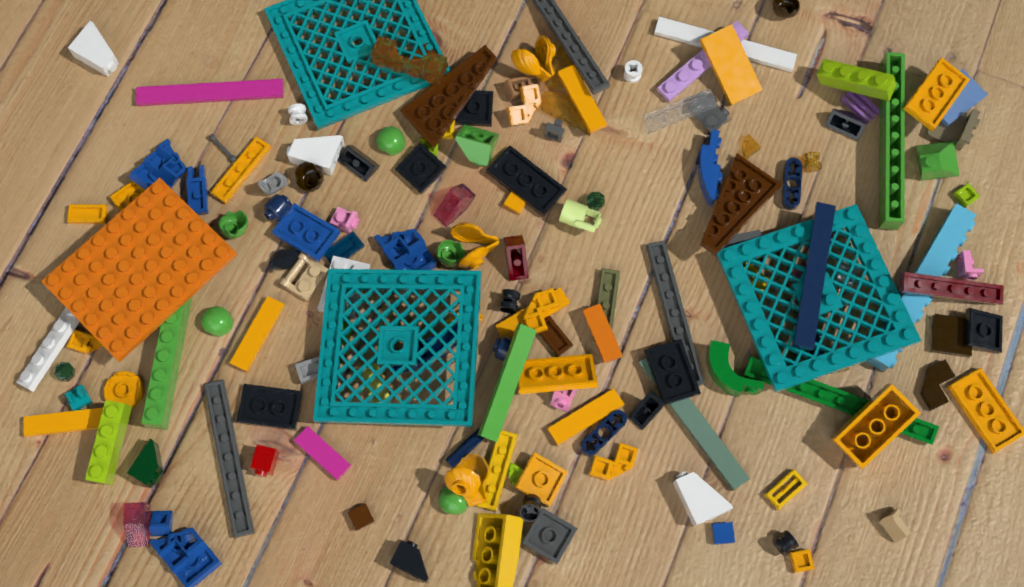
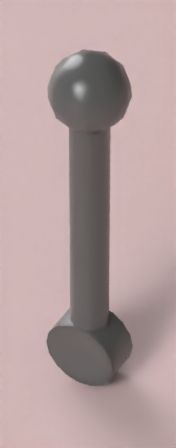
(232, 158)

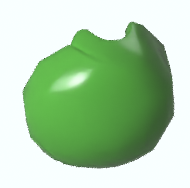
(390, 140)
(233, 224)
(450, 253)
(217, 321)
(451, 502)

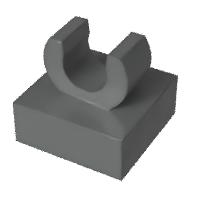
(555, 130)

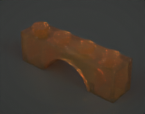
(430, 67)

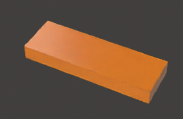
(602, 333)

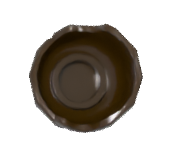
(786, 8)
(309, 176)

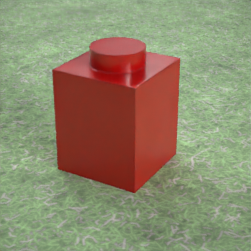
(264, 460)

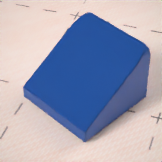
(161, 523)

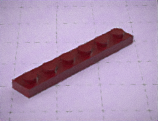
(951, 288)

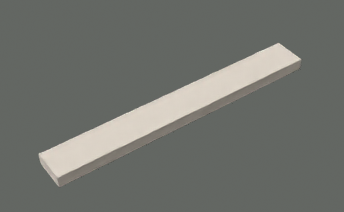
(755, 52)

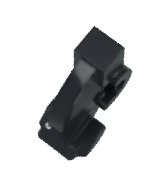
(284, 260)

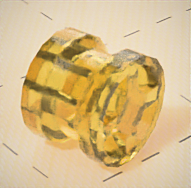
(811, 162)

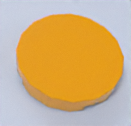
(124, 388)

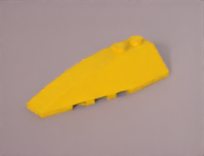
(496, 549)

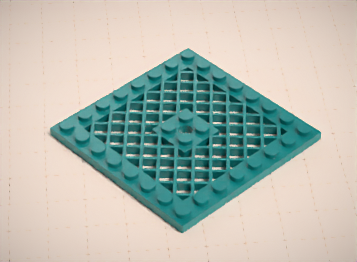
(372, 96)
(331, 351)
(783, 376)

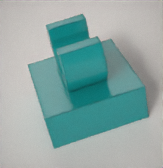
(78, 398)

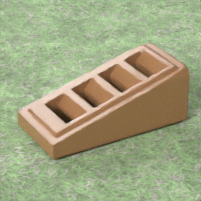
(511, 86)

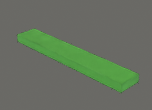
(507, 382)

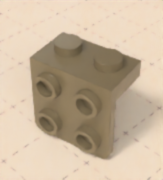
(958, 131)

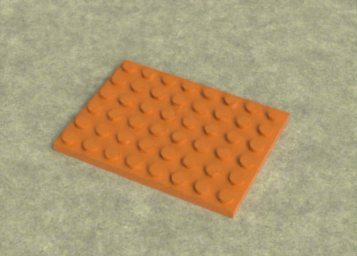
(139, 269)

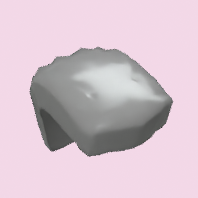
(273, 183)

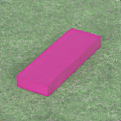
(322, 453)

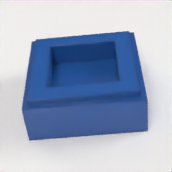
(723, 533)

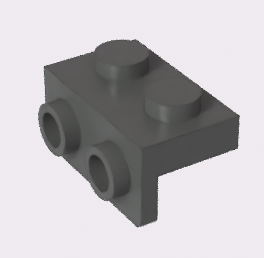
(714, 118)

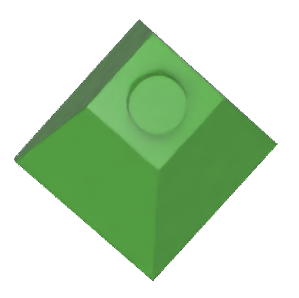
(477, 144)
(937, 160)

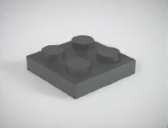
(549, 536)

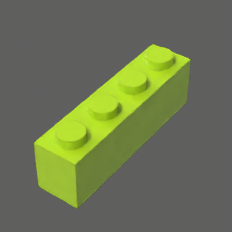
(856, 79)
(108, 442)

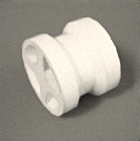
(632, 76)
(297, 114)

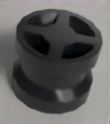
(785, 543)

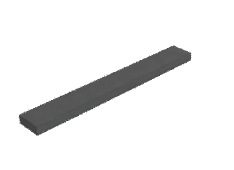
(572, 45)
(672, 302)
(229, 459)

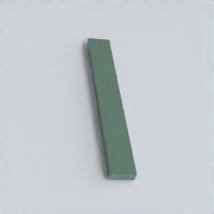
(706, 438)

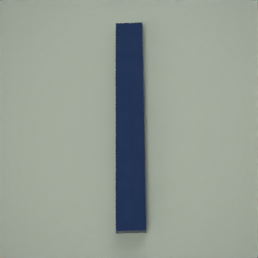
(814, 276)

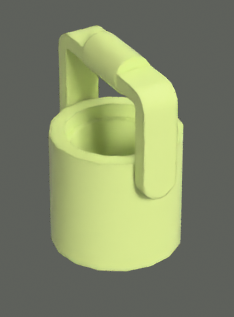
(575, 213)

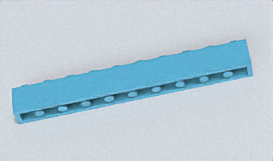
(934, 263)

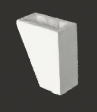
(93, 50)
(317, 150)
(699, 498)

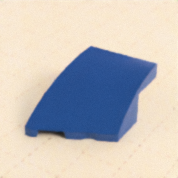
(161, 164)
(406, 251)
(187, 556)

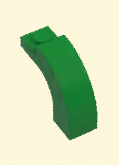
(724, 376)

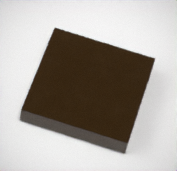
(949, 336)

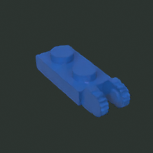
(197, 191)

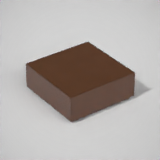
(361, 517)

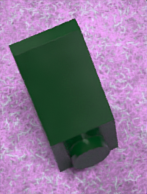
(148, 465)

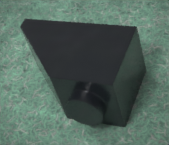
(410, 560)

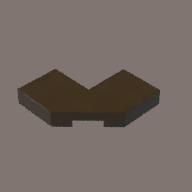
(931, 390)

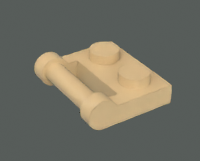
(310, 279)

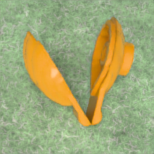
(530, 63)
(472, 233)
(469, 479)

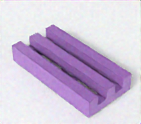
(863, 104)

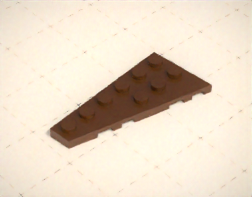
(441, 103)
(740, 199)

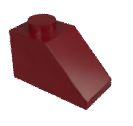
(516, 257)

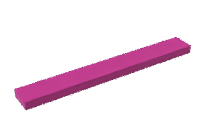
(209, 92)

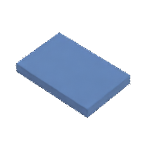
(967, 99)

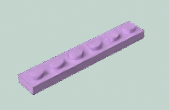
(692, 70)

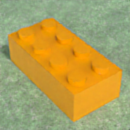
(875, 425)

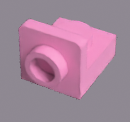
(345, 220)
(965, 266)
(563, 399)

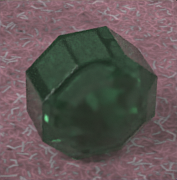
(595, 201)
(64, 371)

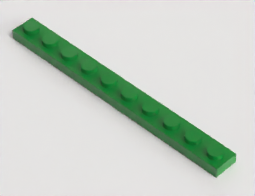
(840, 400)

